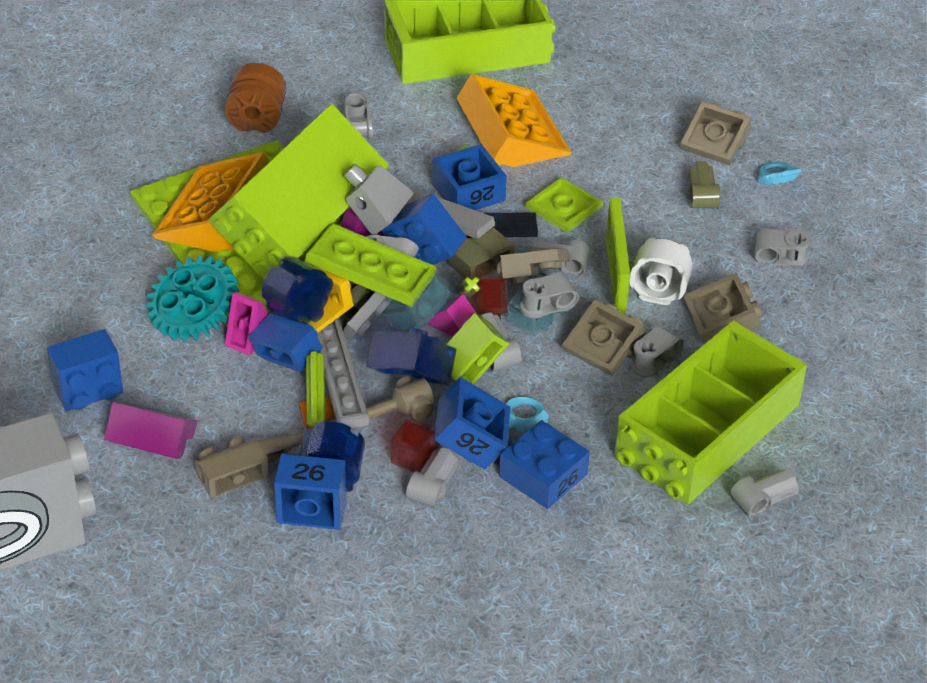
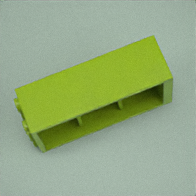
(466, 36)
(296, 193)
(709, 411)

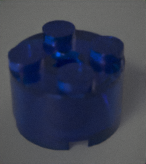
(297, 290)
(335, 441)

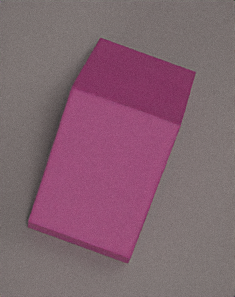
(452, 315)
(243, 319)

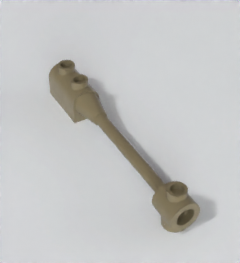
(249, 460)

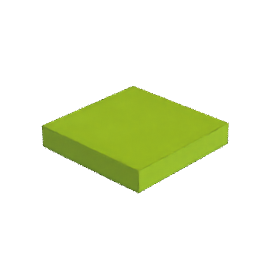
(564, 204)

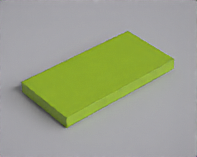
(617, 255)
(371, 264)

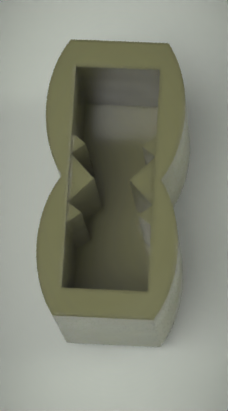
(481, 255)

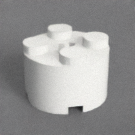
(661, 271)

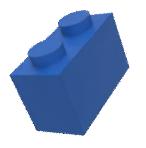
(285, 341)

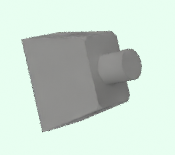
(376, 196)

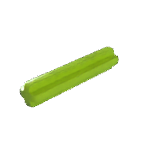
(469, 287)
(315, 388)

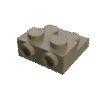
(716, 133)
(528, 265)
(722, 303)
(604, 337)

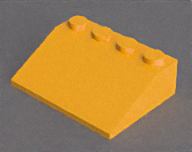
(510, 122)
(202, 197)

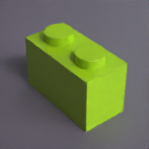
(477, 348)

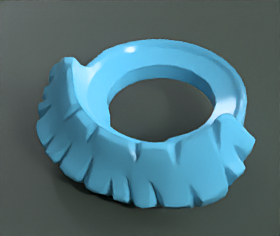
(767, 178)
(522, 424)

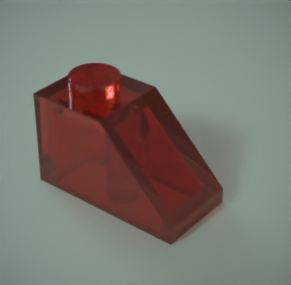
(491, 297)
(413, 445)

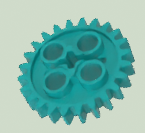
(192, 298)

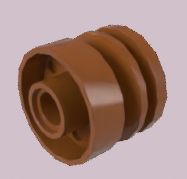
(255, 98)

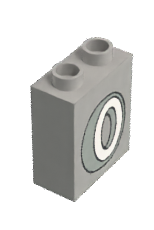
(39, 491)

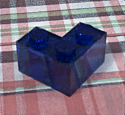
(411, 355)

